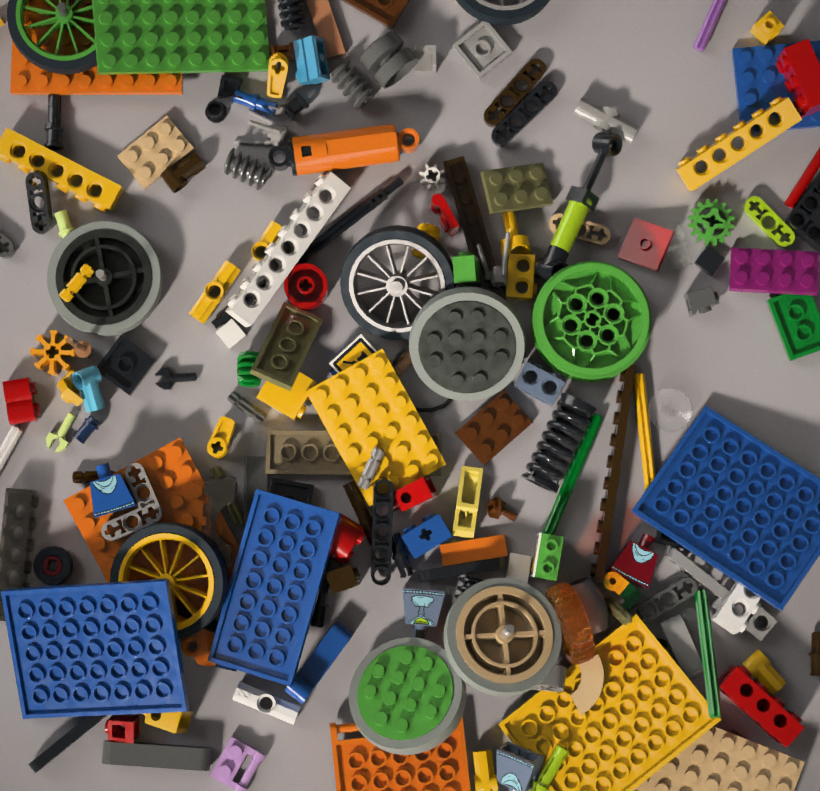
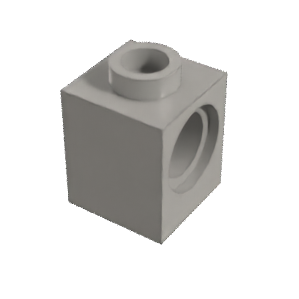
(760, 633)

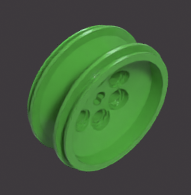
(563, 348)

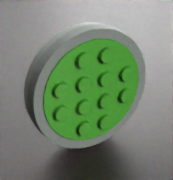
(406, 696)

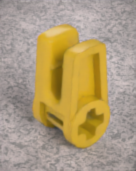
(277, 76)
(222, 434)

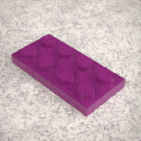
(774, 271)

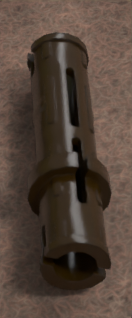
(360, 509)

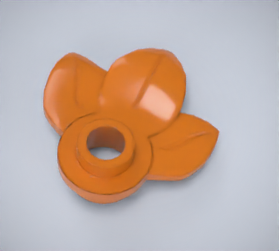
(204, 642)

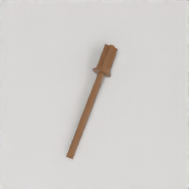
(82, 348)

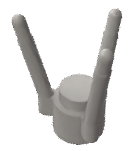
(276, 131)
(498, 275)

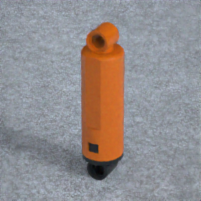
(344, 149)

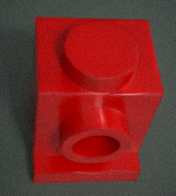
(117, 733)

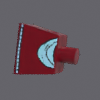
(636, 561)

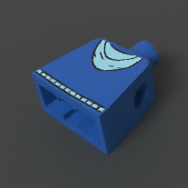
(110, 492)

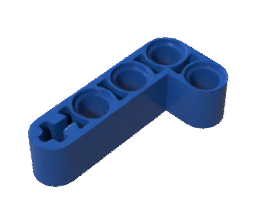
(319, 662)

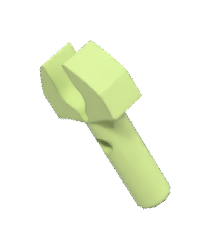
(61, 433)

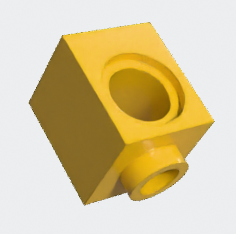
(767, 28)

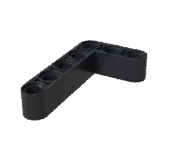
(806, 215)

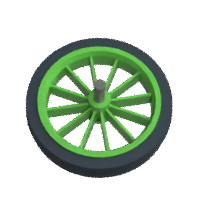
(65, 19)

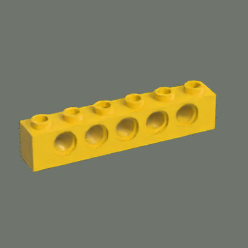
(787, 116)
(111, 191)

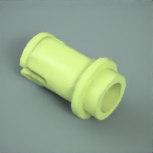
(63, 223)

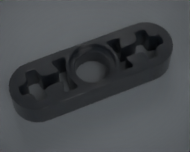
(33, 209)

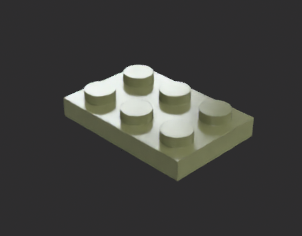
(516, 188)

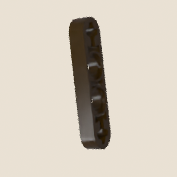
(512, 91)

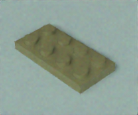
(286, 346)

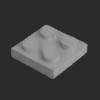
(482, 49)

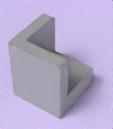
(426, 58)

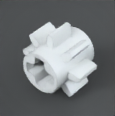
(434, 171)

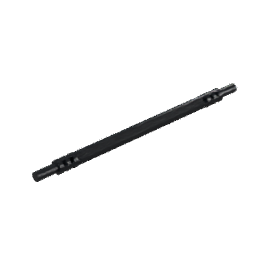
(331, 234)

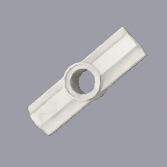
(252, 697)

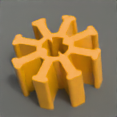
(49, 347)

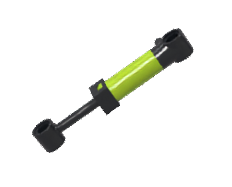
(580, 203)

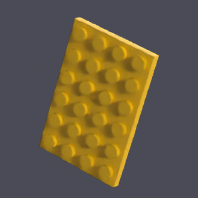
(371, 409)

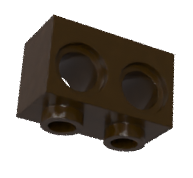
(343, 578)

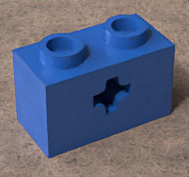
(439, 534)

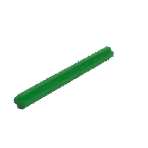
(572, 475)
(708, 654)

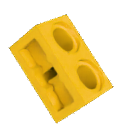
(515, 277)

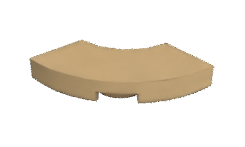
(591, 684)

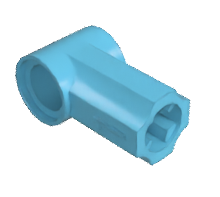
(88, 383)

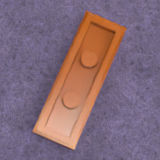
(473, 550)

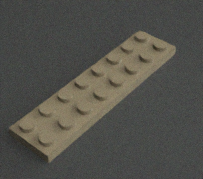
(310, 453)

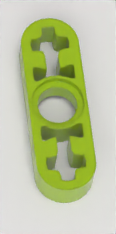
(778, 221)

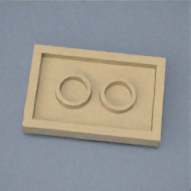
(155, 152)

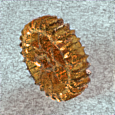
(575, 627)

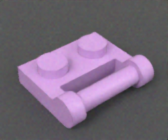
(232, 759)

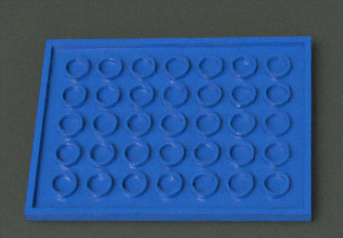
(738, 507)
(95, 649)

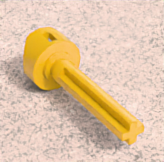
(518, 243)

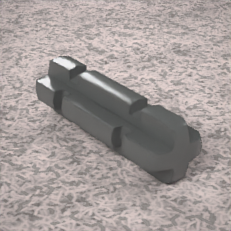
(247, 407)

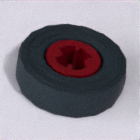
(64, 565)

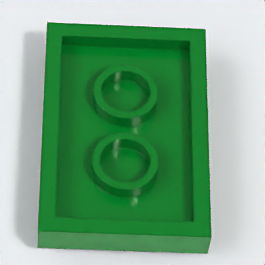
(796, 323)

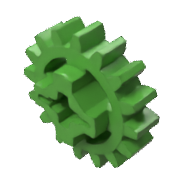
(720, 224)

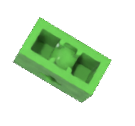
(467, 270)

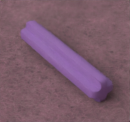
(708, 25)

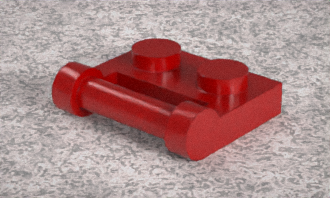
(447, 220)

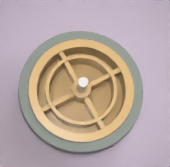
(502, 637)

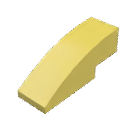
(467, 501)

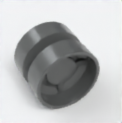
(385, 55)

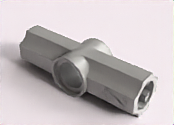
(606, 120)

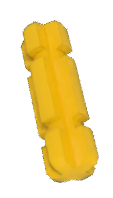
(76, 282)

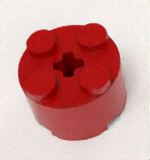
(296, 279)
(346, 536)

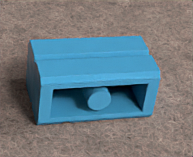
(311, 60)

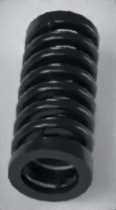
(535, 469)

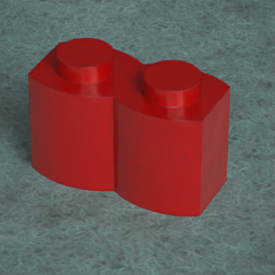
(20, 401)

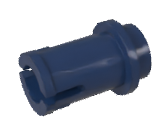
(86, 429)

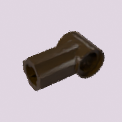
(179, 175)

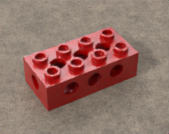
(789, 723)

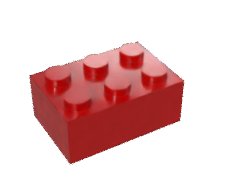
(802, 76)

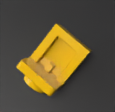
(68, 391)

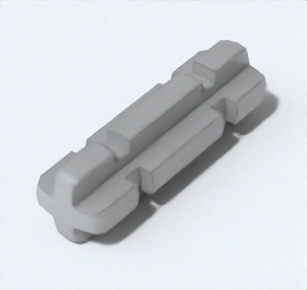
(370, 468)

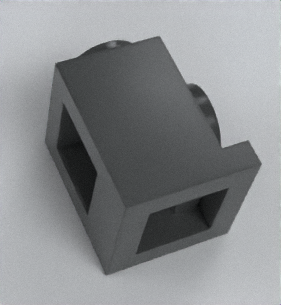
(701, 301)

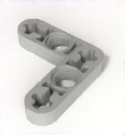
(143, 504)

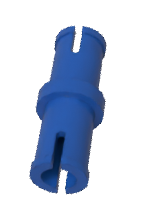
(255, 102)

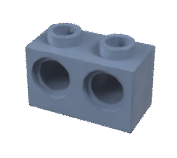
(536, 388)

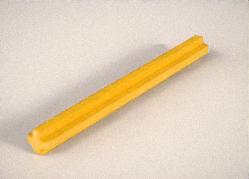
(644, 428)

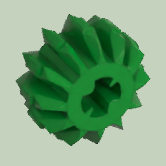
(244, 364)

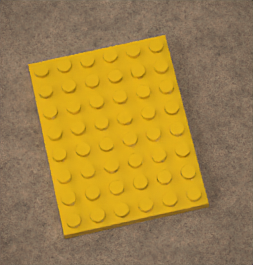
(633, 728)

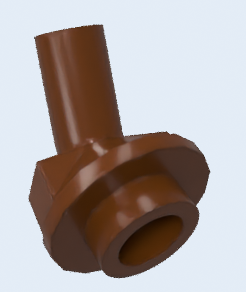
(496, 508)

